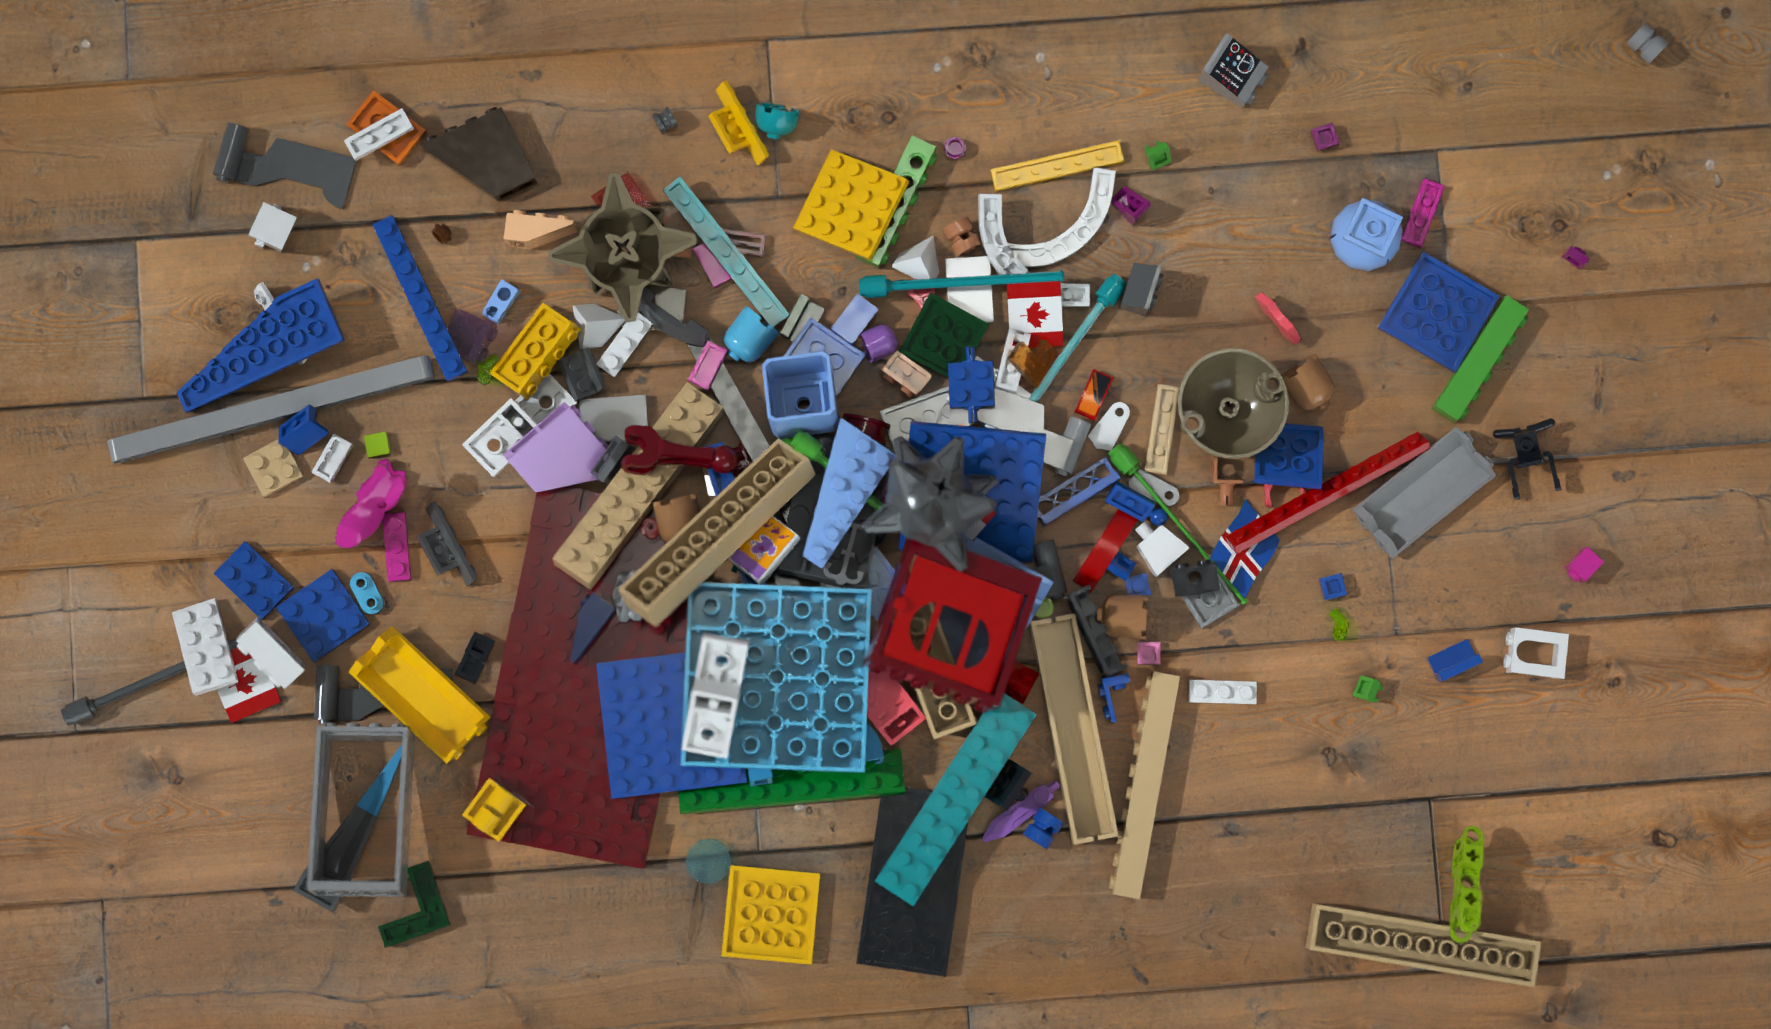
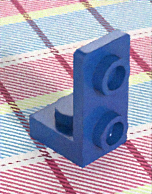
(1117, 682)

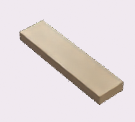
(1161, 429)

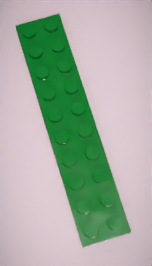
(800, 787)

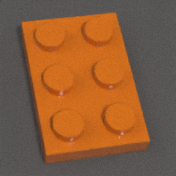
(377, 108)

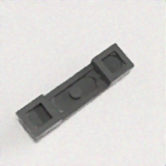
(690, 333)

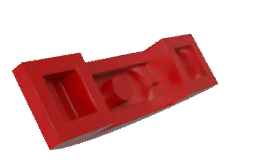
(1105, 550)

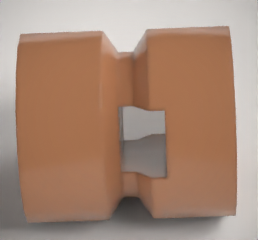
(956, 231)

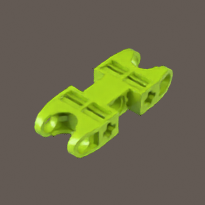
(1466, 902)

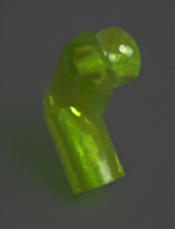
(484, 369)

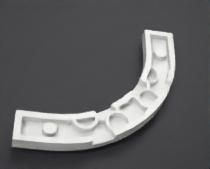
(1077, 235)
(1003, 260)

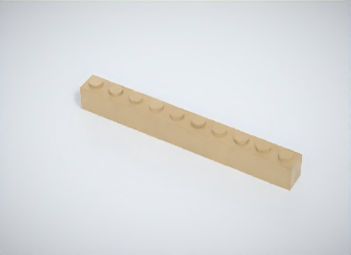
(1145, 785)

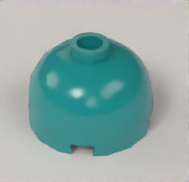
(775, 119)

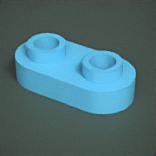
(367, 592)

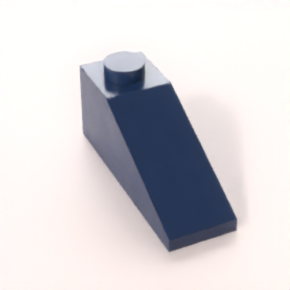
(591, 620)

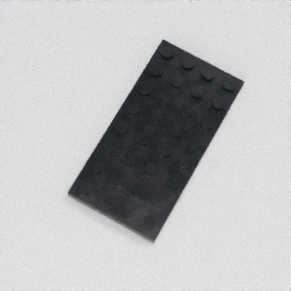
(893, 930)

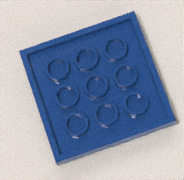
(1438, 312)

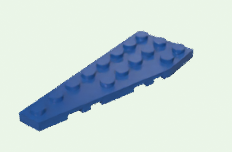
(281, 336)

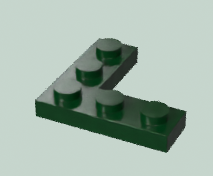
(432, 913)

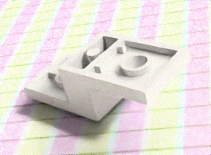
(513, 423)
(715, 695)

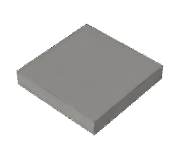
(1210, 605)

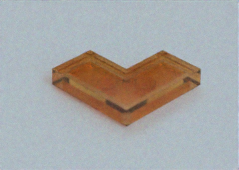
(1035, 364)

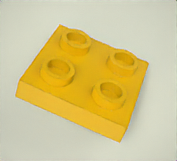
(494, 810)

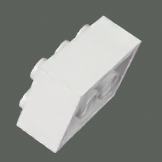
(270, 653)

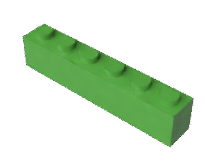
(1480, 359)

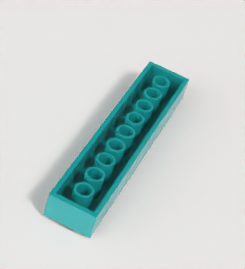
(954, 799)

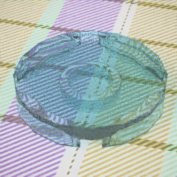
(708, 861)

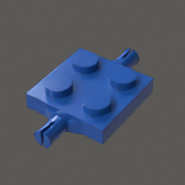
(971, 385)

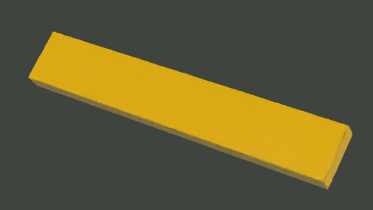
(1057, 166)

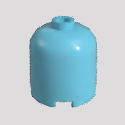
(749, 337)

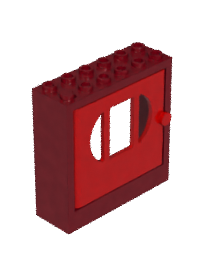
(1001, 610)

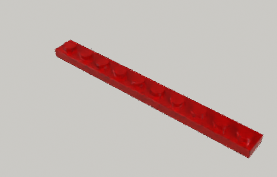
(1330, 491)

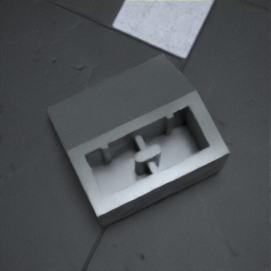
(1140, 288)

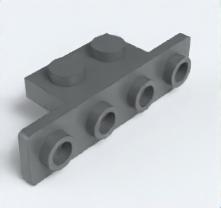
(443, 548)

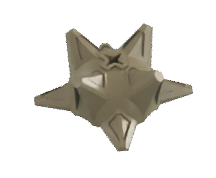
(601, 253)

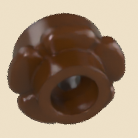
(442, 233)

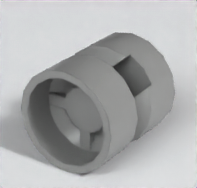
(1647, 42)

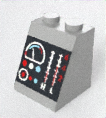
(1234, 72)

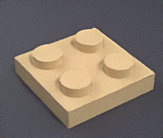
(273, 468)

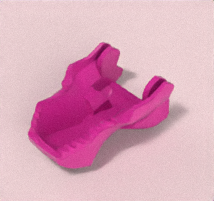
(375, 497)

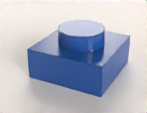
(1121, 566)
(1138, 585)
(1332, 586)

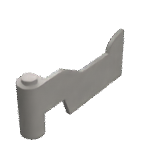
(1021, 414)

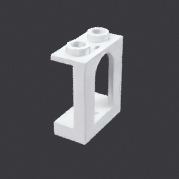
(1515, 665)

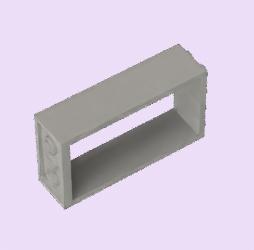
(354, 732)

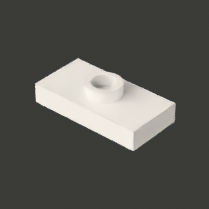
(332, 458)

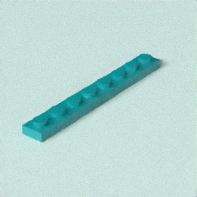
(726, 252)

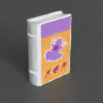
(765, 550)

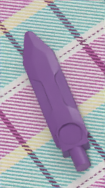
(1020, 811)

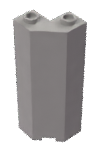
(1424, 492)

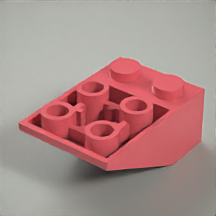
(891, 707)

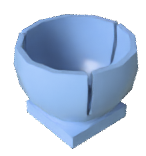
(1366, 234)

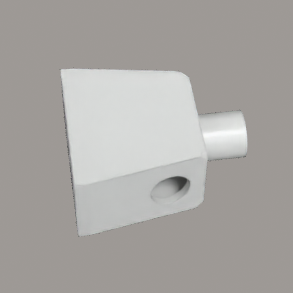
(1159, 547)

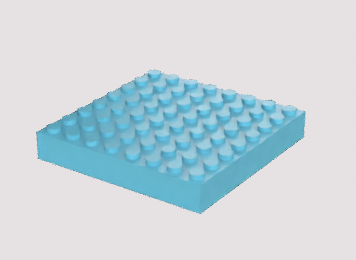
(801, 674)

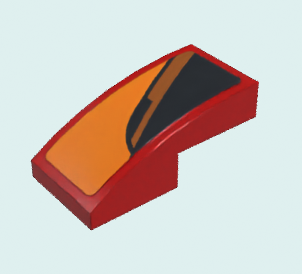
(1093, 394)

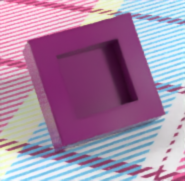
(1325, 137)
(1576, 257)

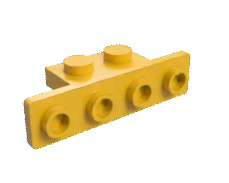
(735, 127)

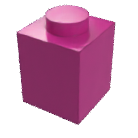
(1583, 565)

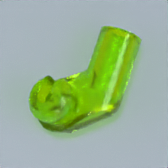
(1341, 625)

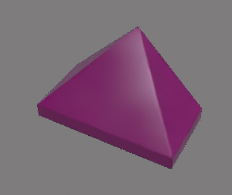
(1130, 204)

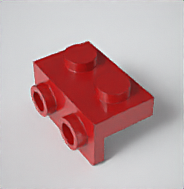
(1020, 682)

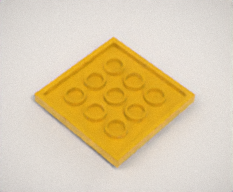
(851, 204)
(770, 914)

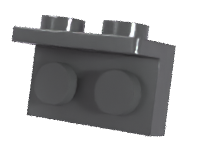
(581, 374)

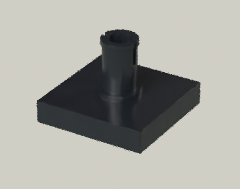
(1008, 785)

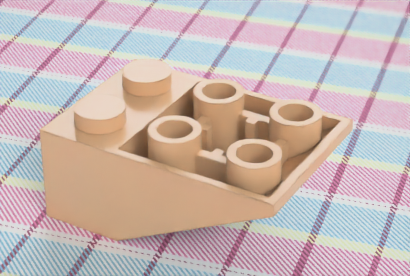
(534, 231)

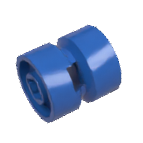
(1043, 828)

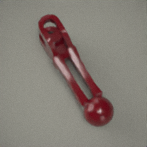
(663, 452)

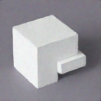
(272, 227)

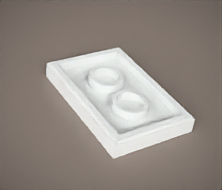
(973, 299)

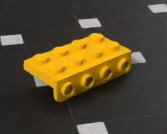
(535, 351)

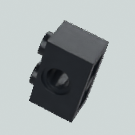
(1184, 587)

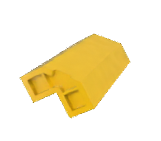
(420, 695)

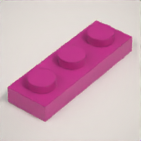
(396, 547)

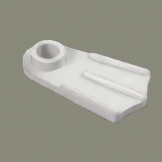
(1109, 427)

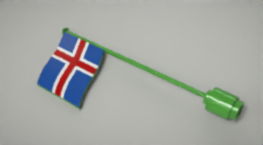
(1235, 569)

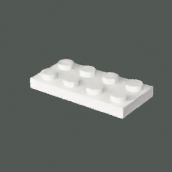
(205, 647)

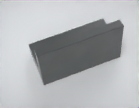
(611, 460)

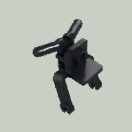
(1528, 450)

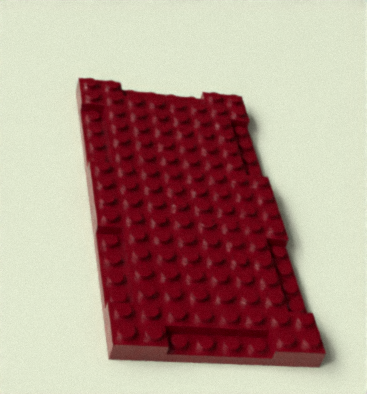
(548, 711)

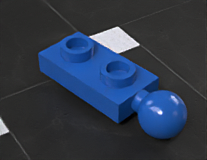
(1135, 504)

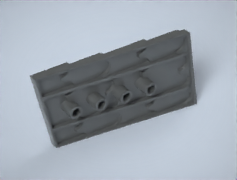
(800, 521)

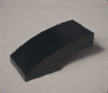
(475, 658)

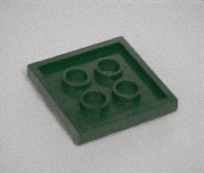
(942, 334)

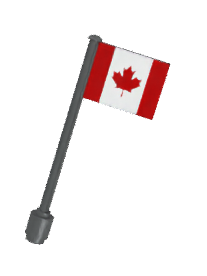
(246, 697)

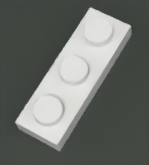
(378, 134)
(624, 345)
(1222, 692)

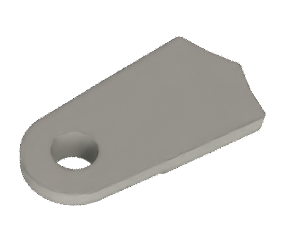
(1158, 486)

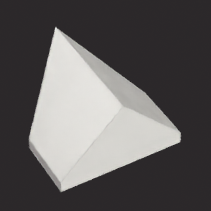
(919, 260)
(595, 324)

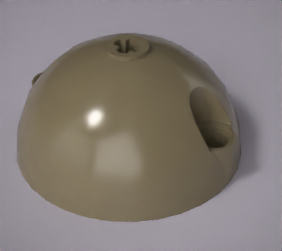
(1233, 379)

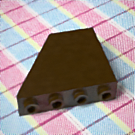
(484, 154)

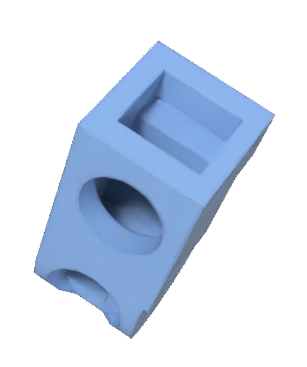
(501, 301)

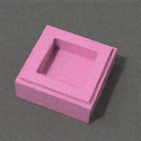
(1148, 653)

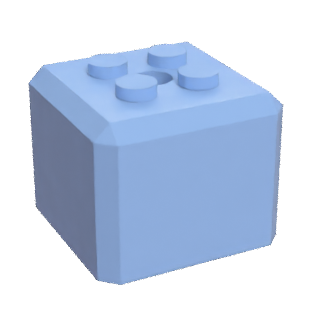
(798, 379)

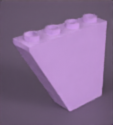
(557, 451)

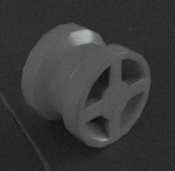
(665, 120)

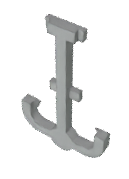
(841, 578)

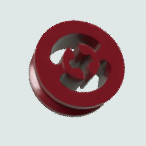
(871, 427)

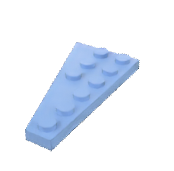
(848, 482)

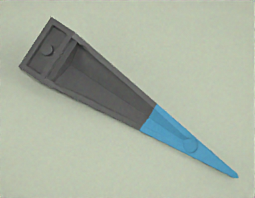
(350, 839)

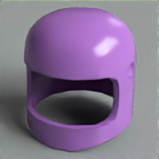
(879, 342)

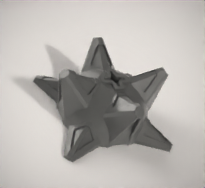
(933, 499)

